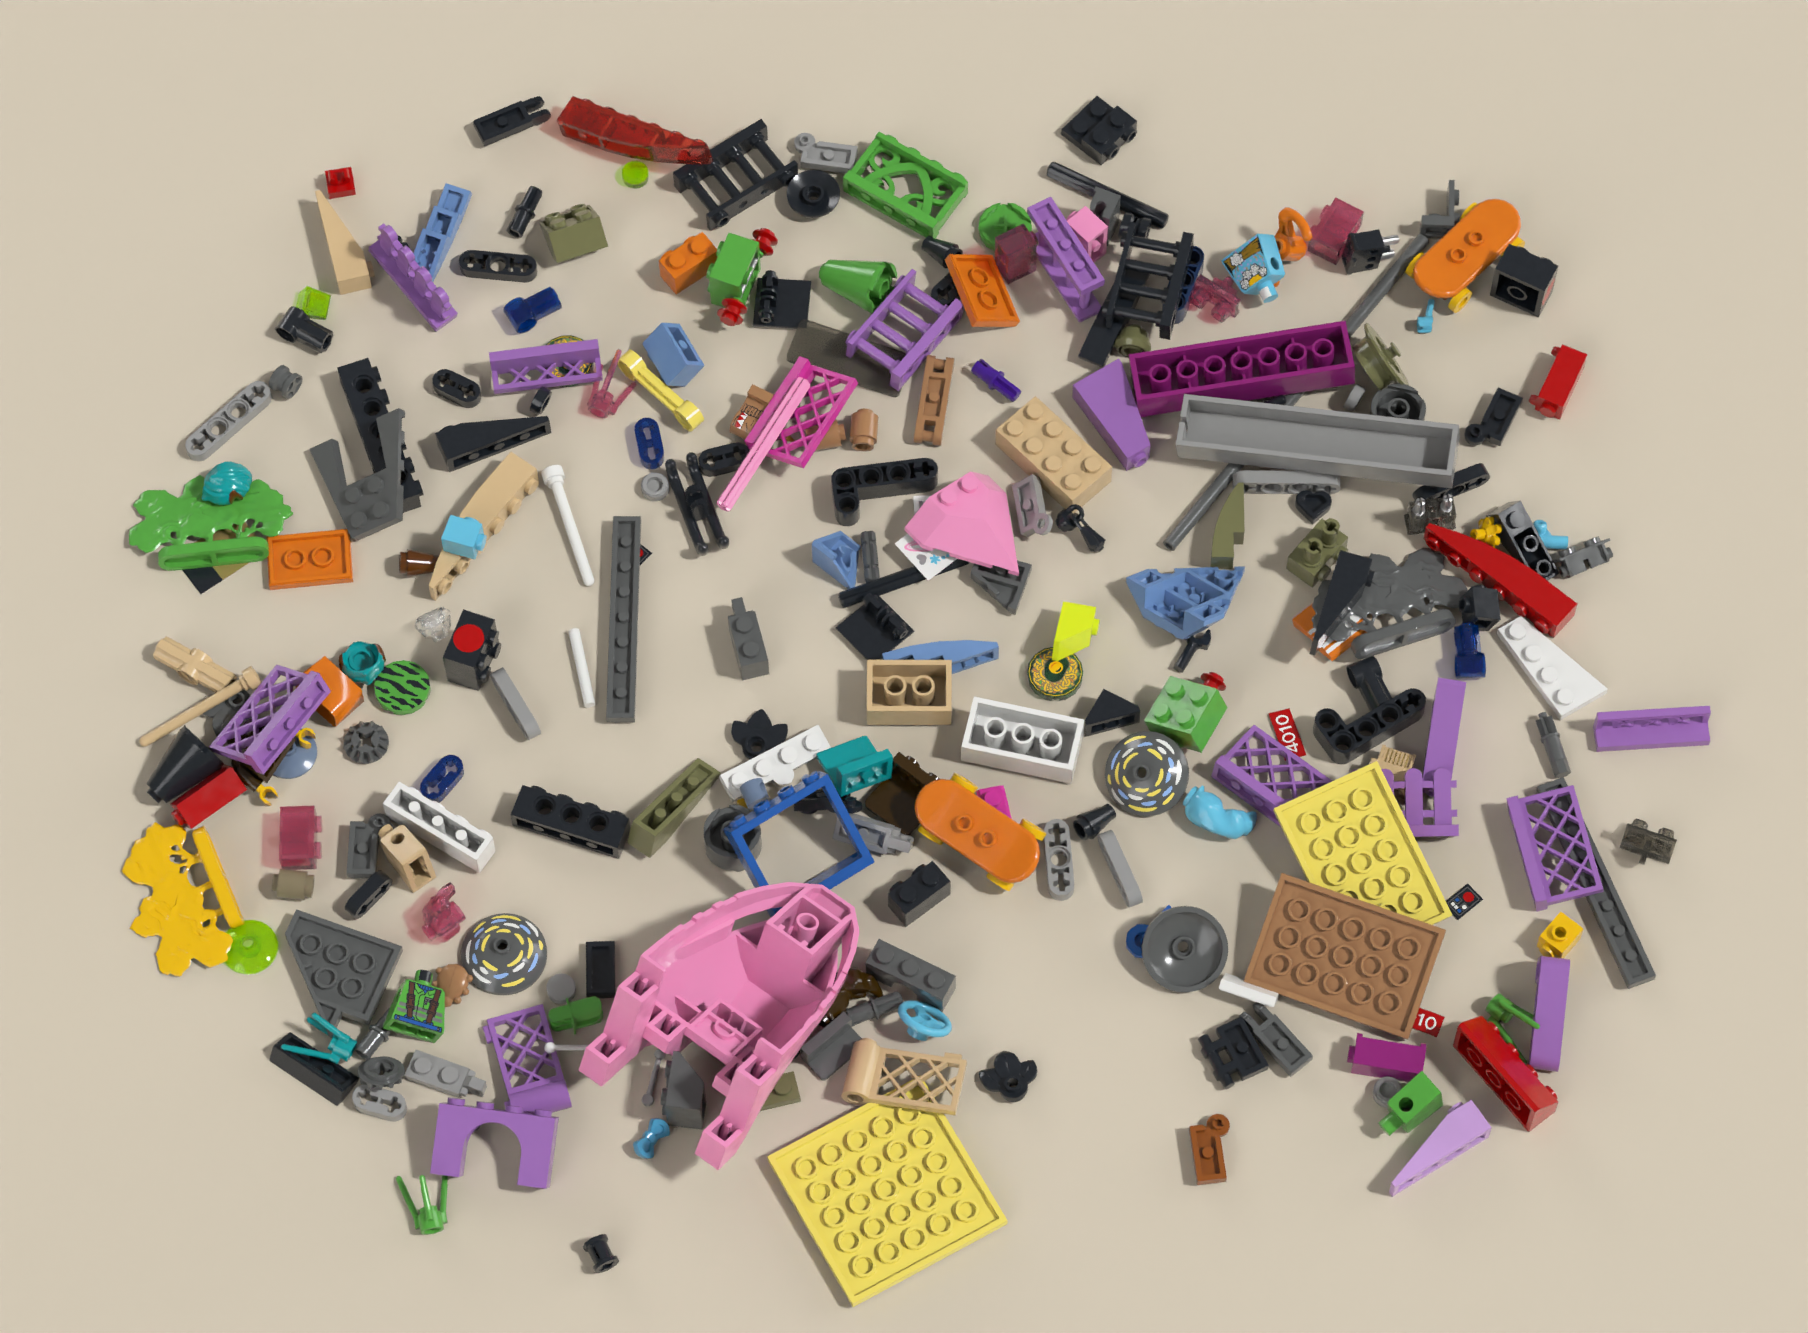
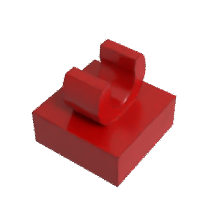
(340, 182)

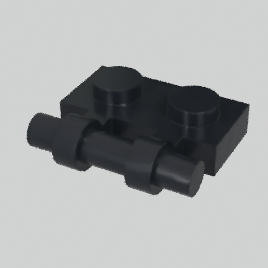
(1241, 1049)

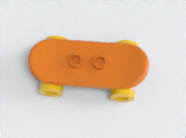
(1466, 251)
(978, 830)

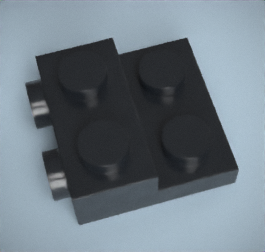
(1100, 130)

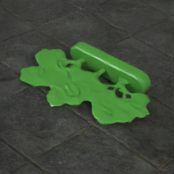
(201, 519)

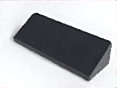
(319, 1074)

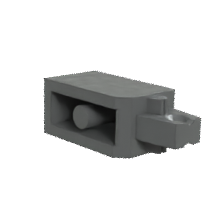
(747, 641)

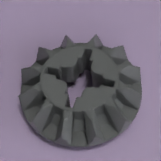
(366, 754)
(370, 1070)

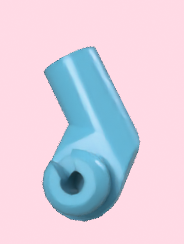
(1550, 541)

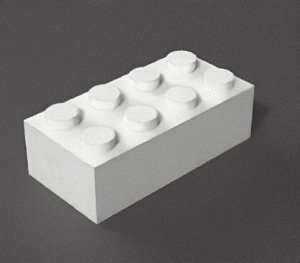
(1022, 740)

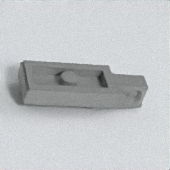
(876, 835)
(444, 1075)

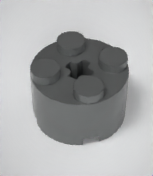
(1398, 402)
(717, 844)

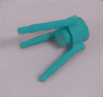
(340, 1045)

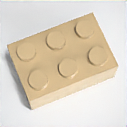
(909, 692)

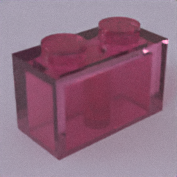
(1333, 229)
(1016, 253)
(299, 837)

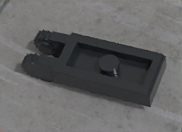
(510, 120)

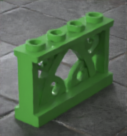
(905, 161)

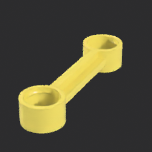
(684, 411)

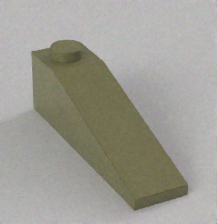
(671, 808)

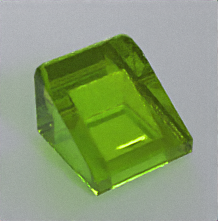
(313, 303)

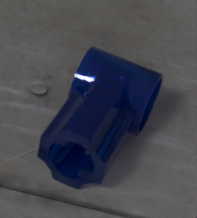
(526, 312)
(1468, 660)

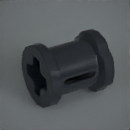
(600, 1253)

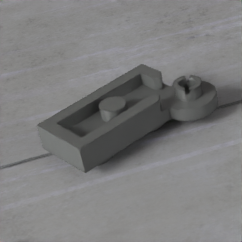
(364, 846)

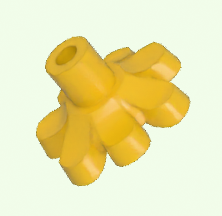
(1487, 531)

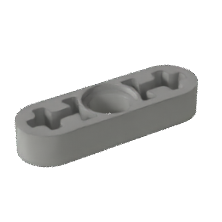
(515, 703)
(1120, 868)
(1068, 878)

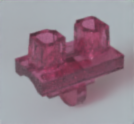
(1218, 293)

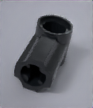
(298, 327)
(1367, 677)

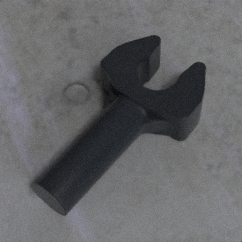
(1192, 645)

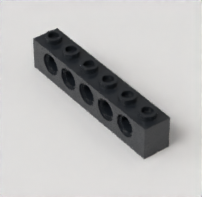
(362, 376)

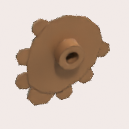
(453, 981)

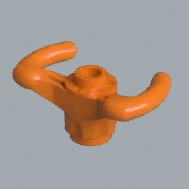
(1289, 245)

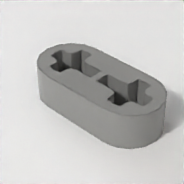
(378, 1109)

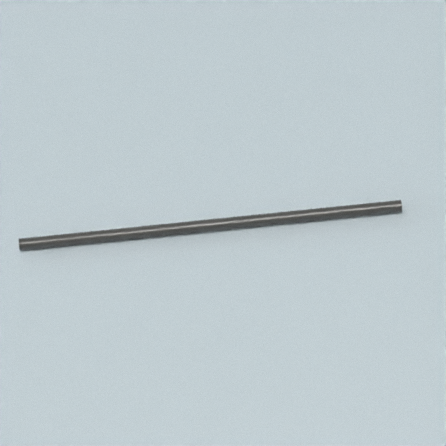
(1352, 324)

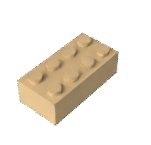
(1055, 453)

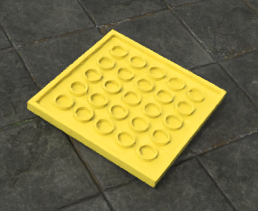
(886, 1194)

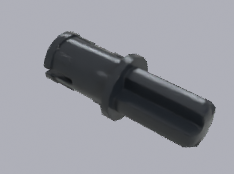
(524, 212)

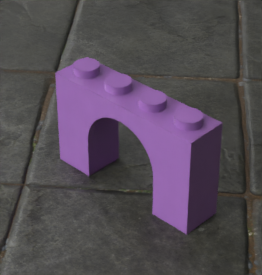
(534, 1131)

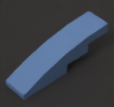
(441, 228)
(963, 653)

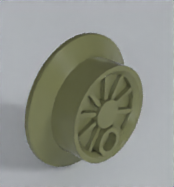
(1378, 359)

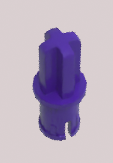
(995, 380)

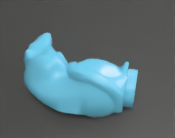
(1208, 813)

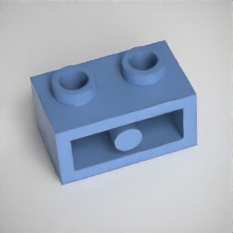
(673, 354)

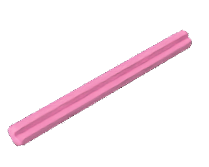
(763, 444)

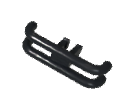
(696, 504)

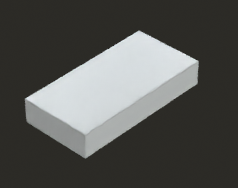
(1236, 986)

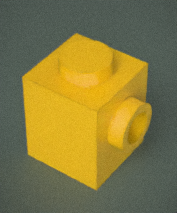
(1559, 937)

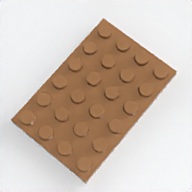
(1345, 956)

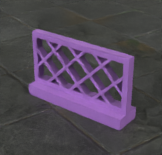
(280, 725)
(1251, 790)
(1529, 847)

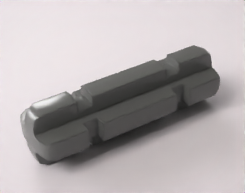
(870, 556)

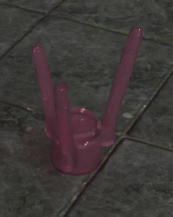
(601, 401)

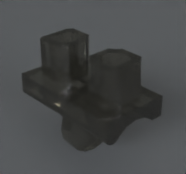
(1648, 843)

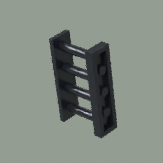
(732, 151)
(1169, 296)

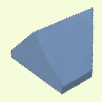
(838, 557)

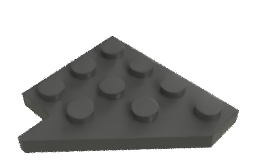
(341, 967)

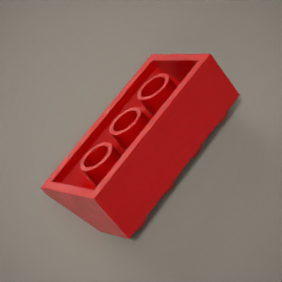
(1505, 1072)

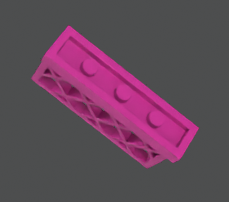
(804, 369)

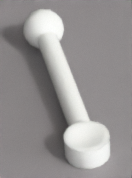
(550, 1047)

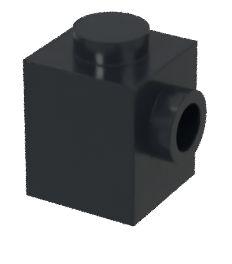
(1480, 607)

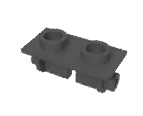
(1594, 552)

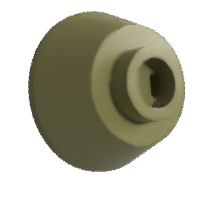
(1132, 340)

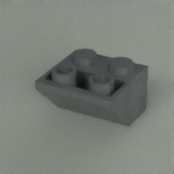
(684, 1094)

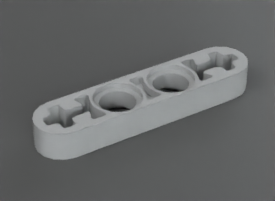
(224, 418)
(1286, 482)

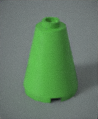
(859, 281)

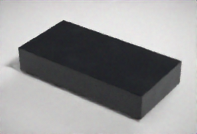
(600, 969)

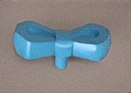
(645, 1146)

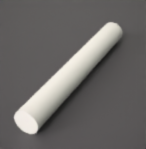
(581, 666)

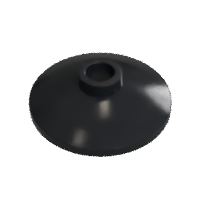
(811, 184)

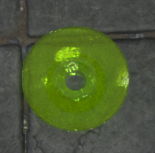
(258, 955)

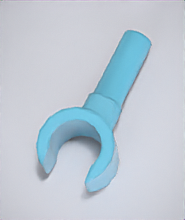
(1424, 324)

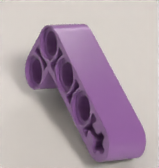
(1549, 1012)

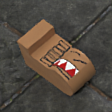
(750, 411)

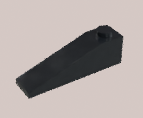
(479, 440)
(1345, 589)

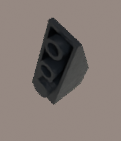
(1522, 539)

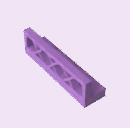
(543, 357)
(1652, 728)

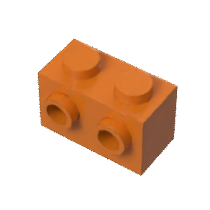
(687, 263)

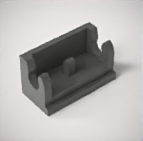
(1107, 208)

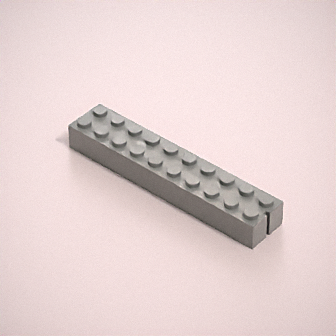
(1318, 441)

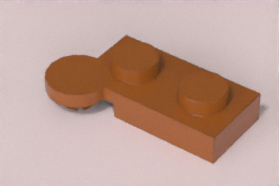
(1208, 1149)

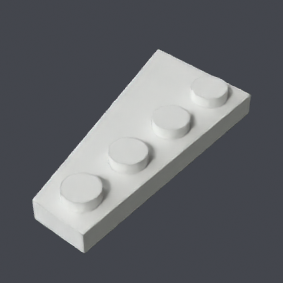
(1552, 671)

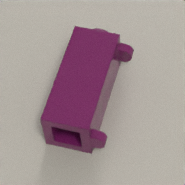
(1386, 1058)

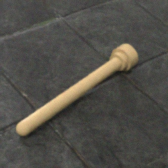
(248, 680)

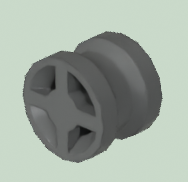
(285, 381)

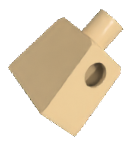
(401, 850)

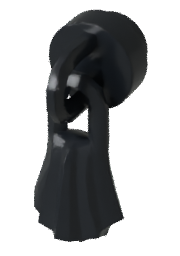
(1067, 521)

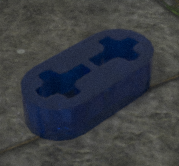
(643, 444)
(437, 775)

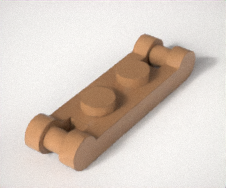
(934, 400)

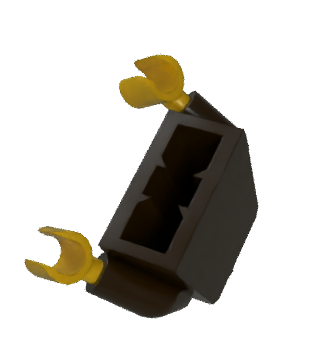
(253, 779)

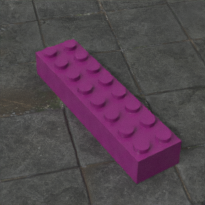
(1243, 367)

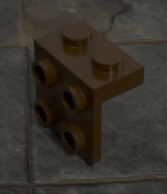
(896, 797)

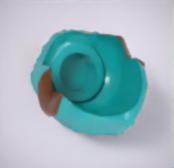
(226, 483)
(362, 662)

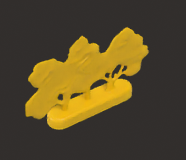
(175, 905)

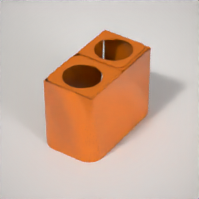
(344, 693)

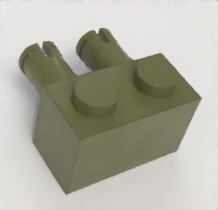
(1317, 552)

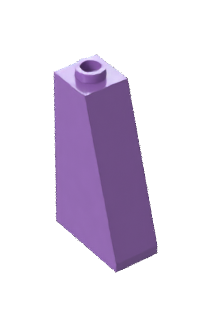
(1113, 412)
(1443, 728)

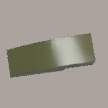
(1229, 529)

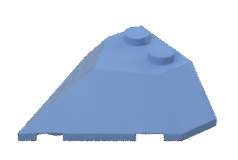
(1185, 599)

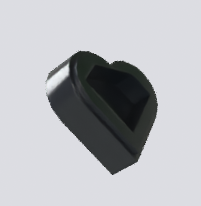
(1313, 505)

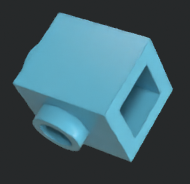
(463, 537)

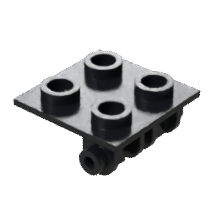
(781, 301)
(874, 628)

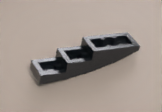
(1102, 339)

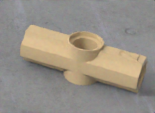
(193, 665)

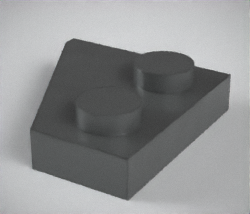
(1001, 585)

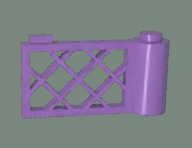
(543, 1093)

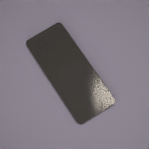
(827, 349)

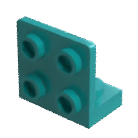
(855, 765)

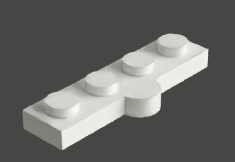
(777, 763)

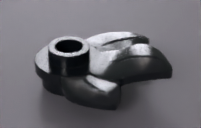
(758, 733)
(1007, 1073)

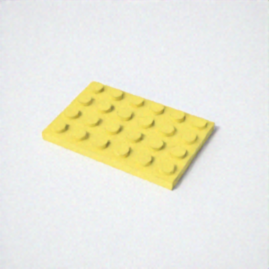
(1361, 846)

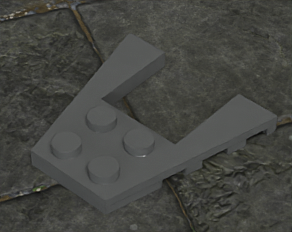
(376, 499)

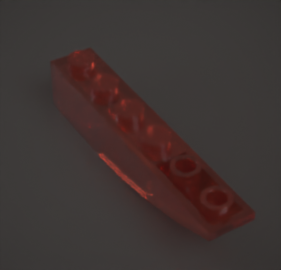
(628, 135)

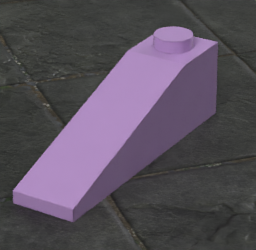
(1455, 1134)

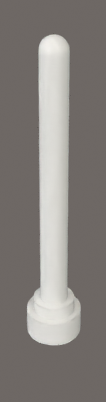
(554, 478)

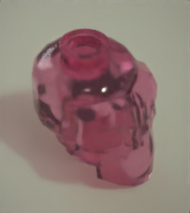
(442, 917)

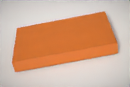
(982, 290)
(309, 559)

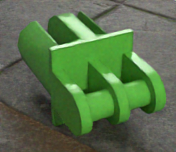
(576, 1014)

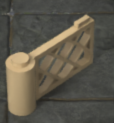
(866, 1072)

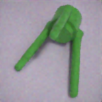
(1503, 1010)
(430, 1219)

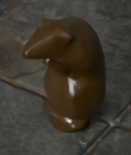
(855, 986)

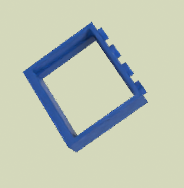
(786, 797)

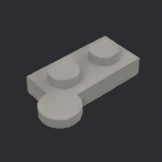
(825, 155)

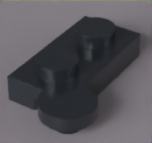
(1495, 420)
(819, 801)

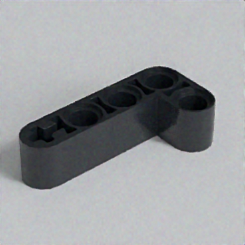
(884, 487)
(1372, 722)

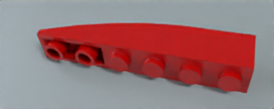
(1515, 582)

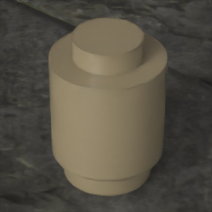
(293, 884)

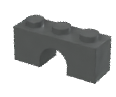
(926, 980)

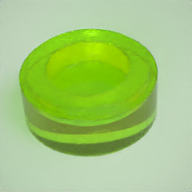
(635, 174)

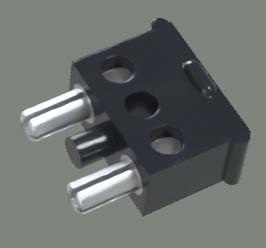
(1366, 250)

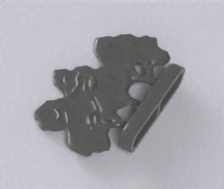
(1396, 592)

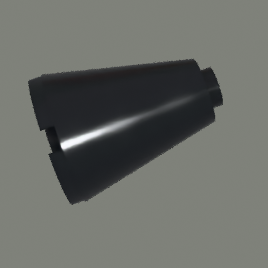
(182, 767)

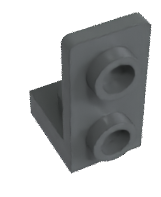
(1436, 225)

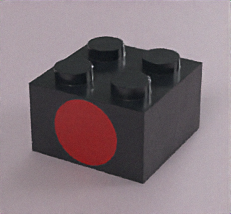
(1524, 280)
(471, 650)

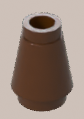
(416, 563)

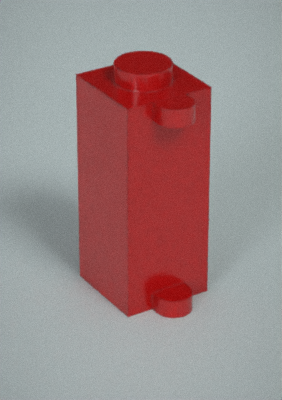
(1559, 382)
(207, 797)

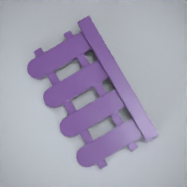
(412, 279)
(1414, 801)

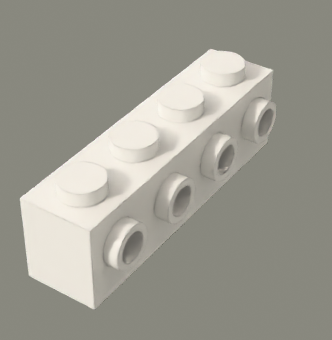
(439, 827)

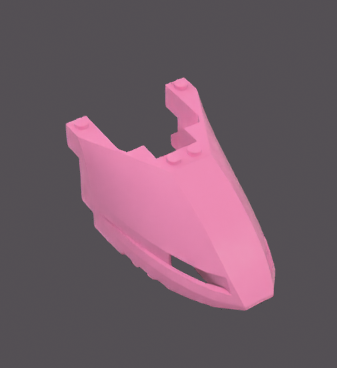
(734, 994)

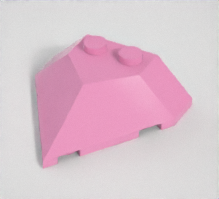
(968, 522)

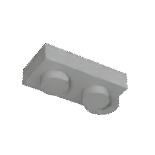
(1031, 507)

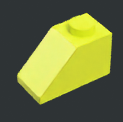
(1074, 629)

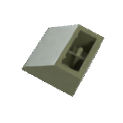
(573, 232)

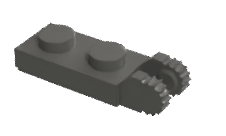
(1278, 1040)

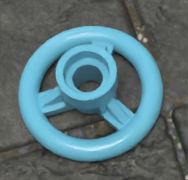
(923, 1024)

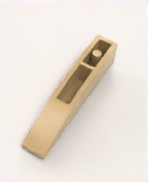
(491, 506)

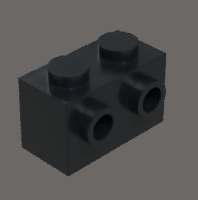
(918, 893)

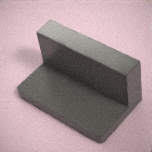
(830, 1047)

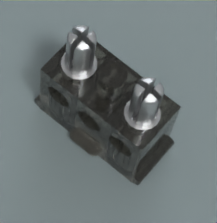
(1434, 511)

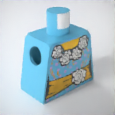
(1256, 266)

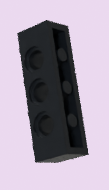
(607, 841)

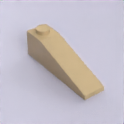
(346, 255)

